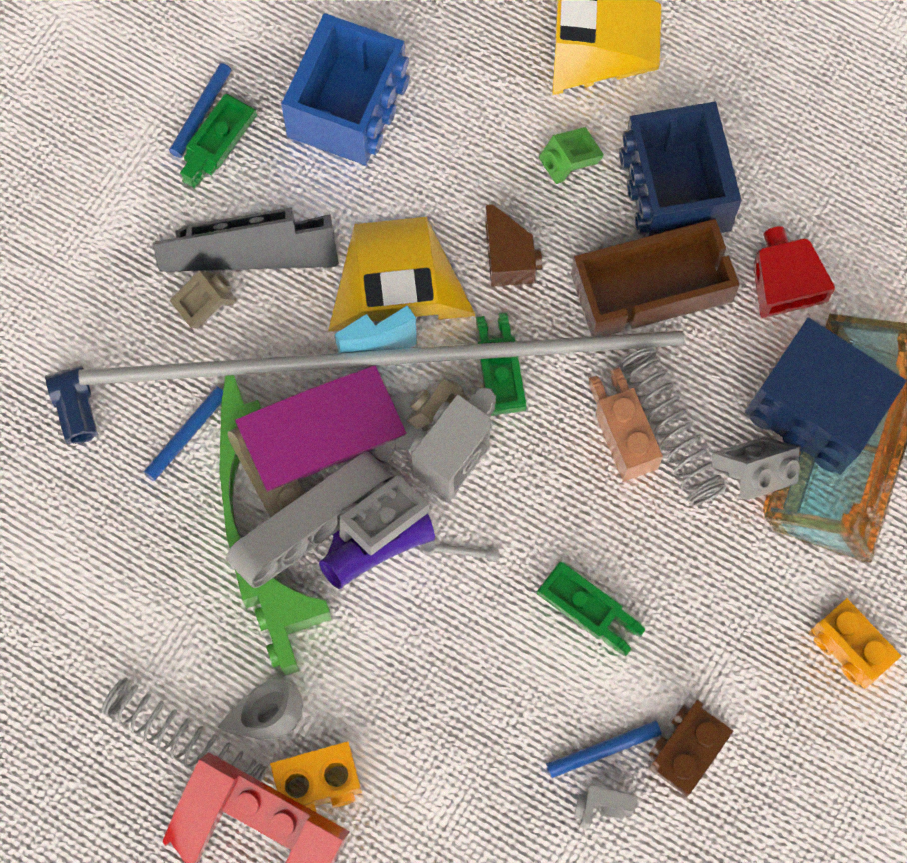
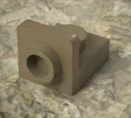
(202, 297)

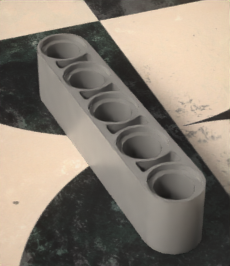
(305, 521)

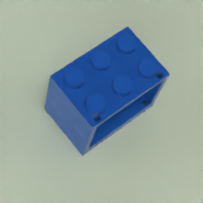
(345, 89)

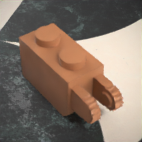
(625, 428)

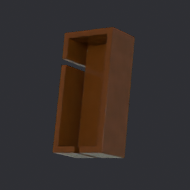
(654, 278)

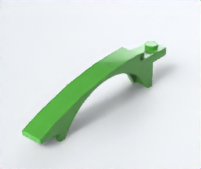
(281, 608)

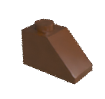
(510, 250)

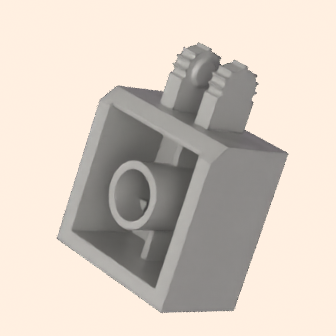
(454, 443)

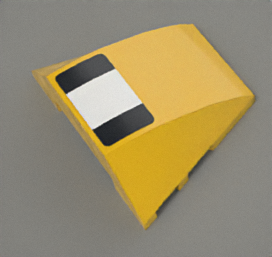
(605, 41)
(394, 268)

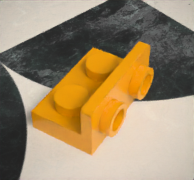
(854, 644)

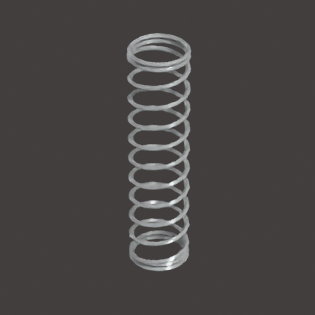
(702, 492)
(126, 695)

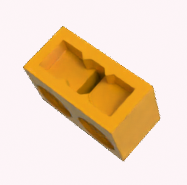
(314, 768)

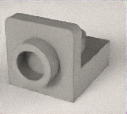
(612, 805)

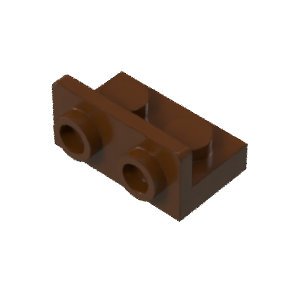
(690, 748)

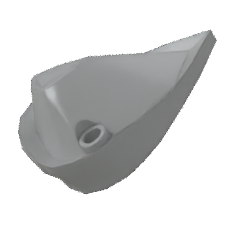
(266, 712)

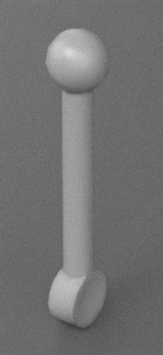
(491, 554)

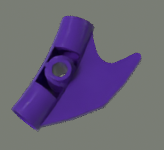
(349, 560)

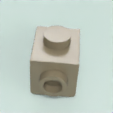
(428, 401)

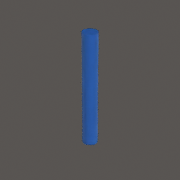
(200, 110)
(184, 434)
(603, 749)

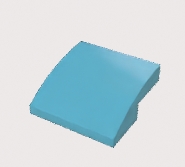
(392, 333)

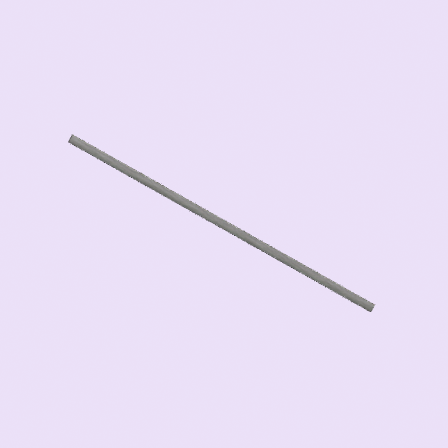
(379, 357)

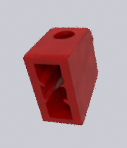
(789, 275)

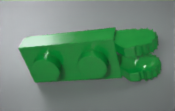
(502, 373)
(588, 606)

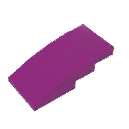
(320, 428)

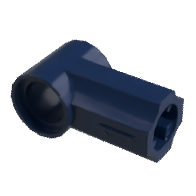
(72, 405)

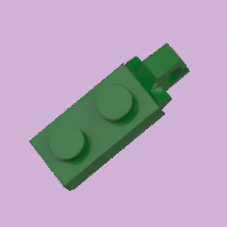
(216, 138)

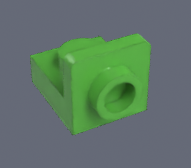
(569, 152)

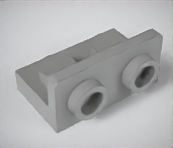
(760, 464)
(382, 515)

